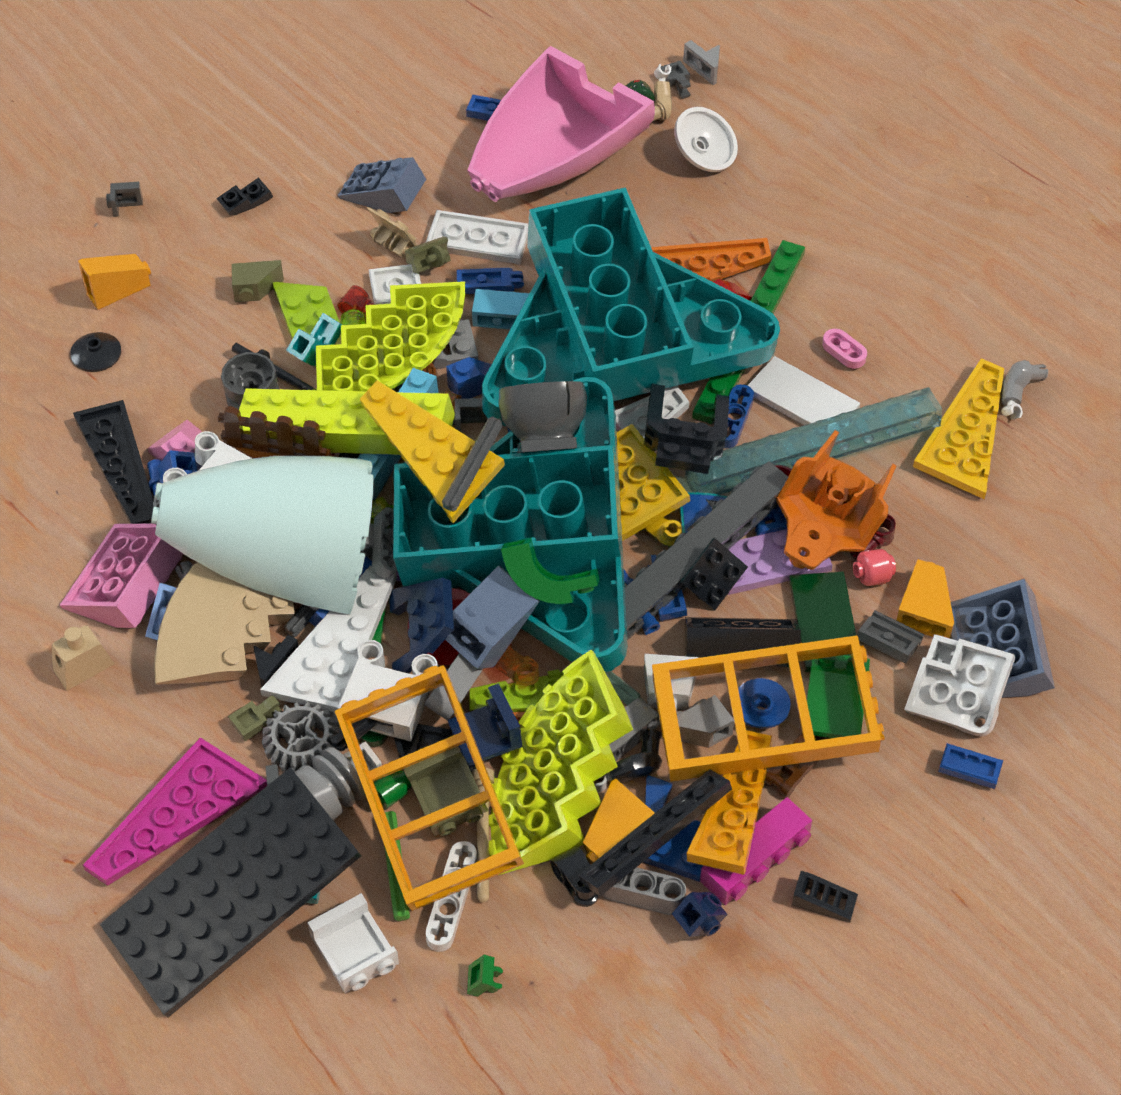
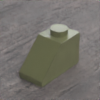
(255, 279)

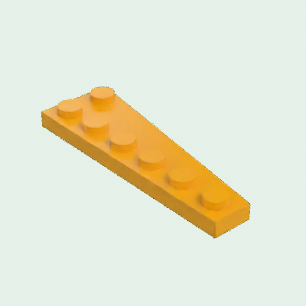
(729, 824)

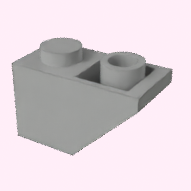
(705, 723)

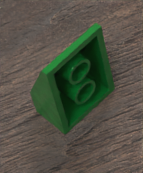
(834, 697)

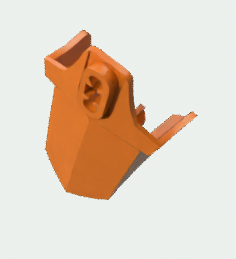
(830, 507)

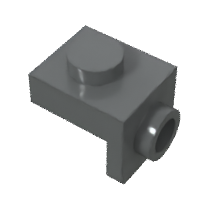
(124, 195)
(468, 412)

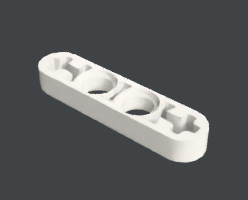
(458, 899)

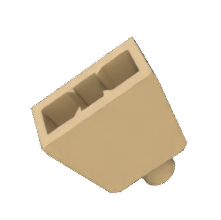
(78, 656)

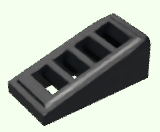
(811, 903)

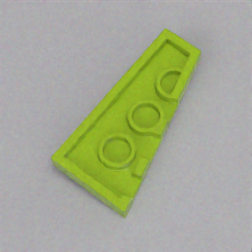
(518, 696)

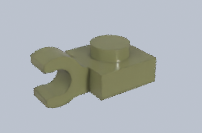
(252, 719)

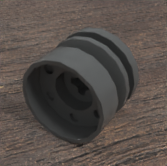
(247, 372)

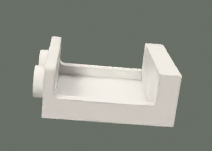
(352, 944)

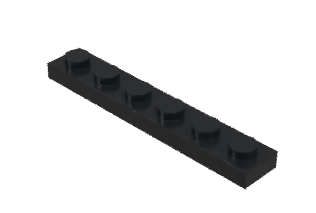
(654, 832)

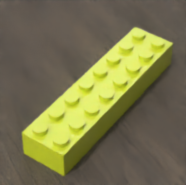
(338, 414)

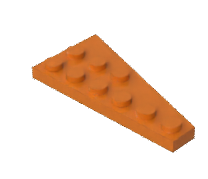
(718, 259)

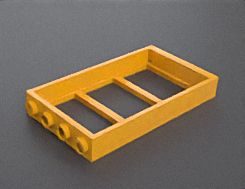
(772, 756)
(465, 877)

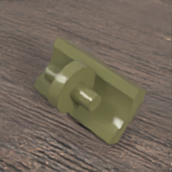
(428, 255)

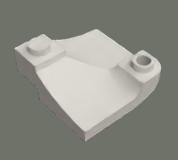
(960, 684)

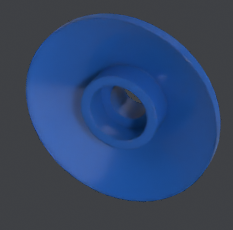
(765, 694)

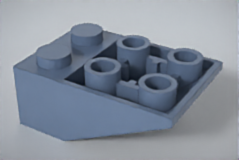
(384, 184)
(490, 619)

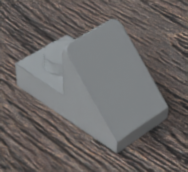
(701, 61)

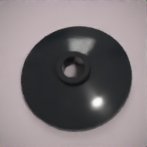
(95, 352)

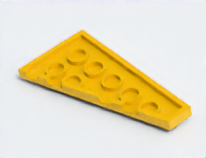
(964, 442)
(428, 445)

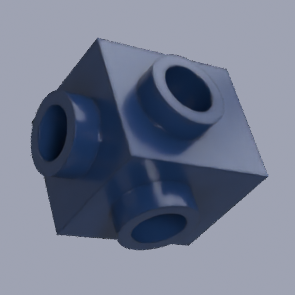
(700, 914)

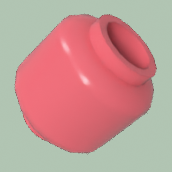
(874, 567)

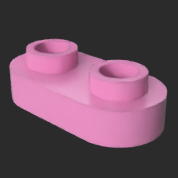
(846, 348)

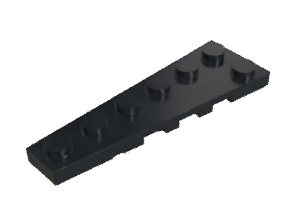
(117, 454)

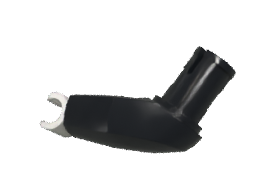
(636, 765)

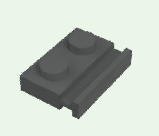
(890, 636)

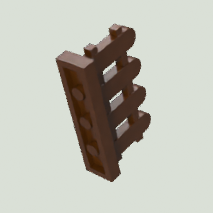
(259, 442)

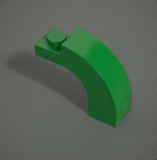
(540, 583)

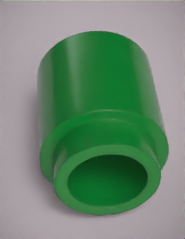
(392, 788)

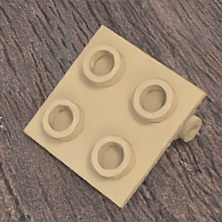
(391, 234)

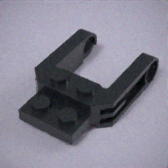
(685, 443)

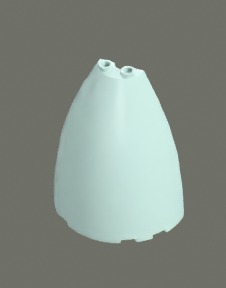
(275, 524)

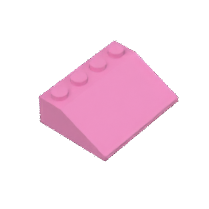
(122, 576)

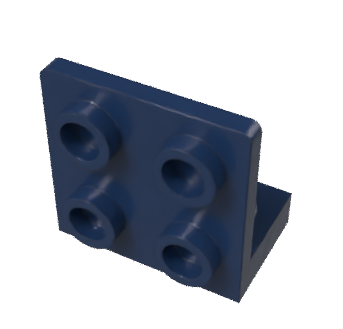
(492, 727)

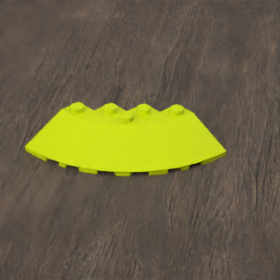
(393, 339)
(561, 754)

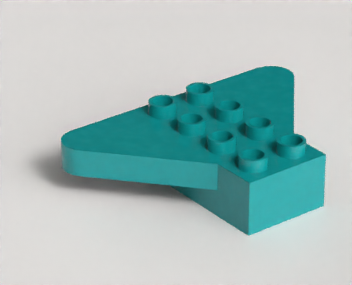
(620, 310)
(557, 498)

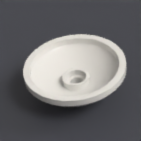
(705, 139)

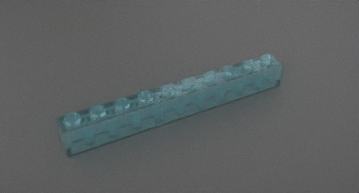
(857, 431)

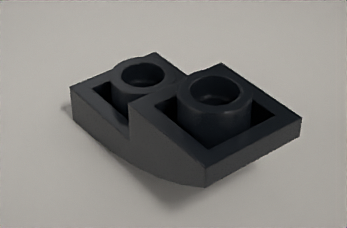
(249, 197)

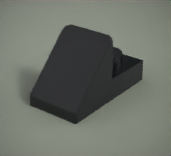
(269, 664)

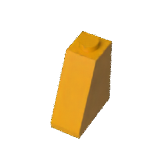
(113, 277)
(927, 601)
(615, 819)

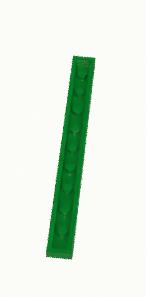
(767, 296)

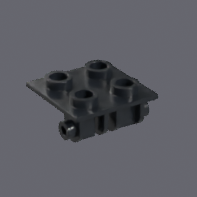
(714, 574)

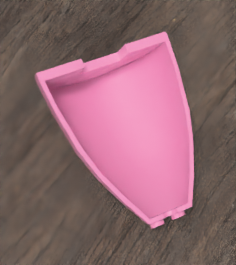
(554, 128)

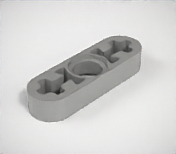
(382, 567)

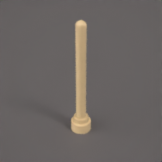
(483, 838)

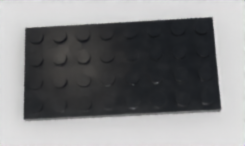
(229, 891)

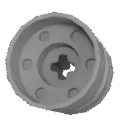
(332, 781)

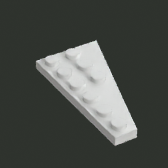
(327, 656)

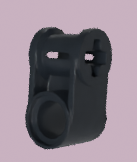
(567, 868)

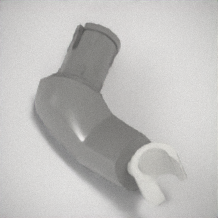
(1014, 383)

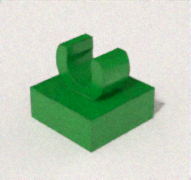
(481, 976)

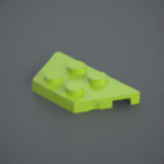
(303, 305)

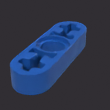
(743, 409)

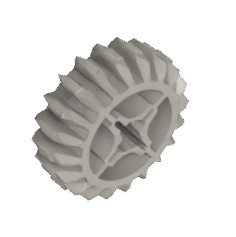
(297, 728)

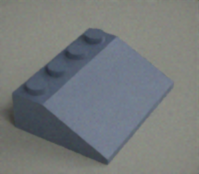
(1008, 622)

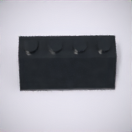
(731, 635)

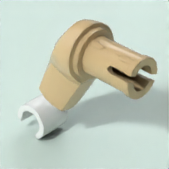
(662, 94)

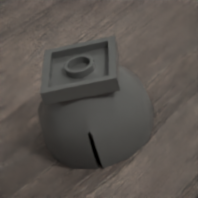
(544, 414)

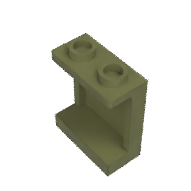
(443, 782)

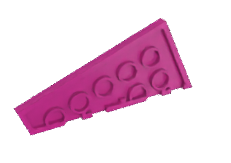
(185, 799)

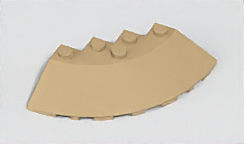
(212, 627)

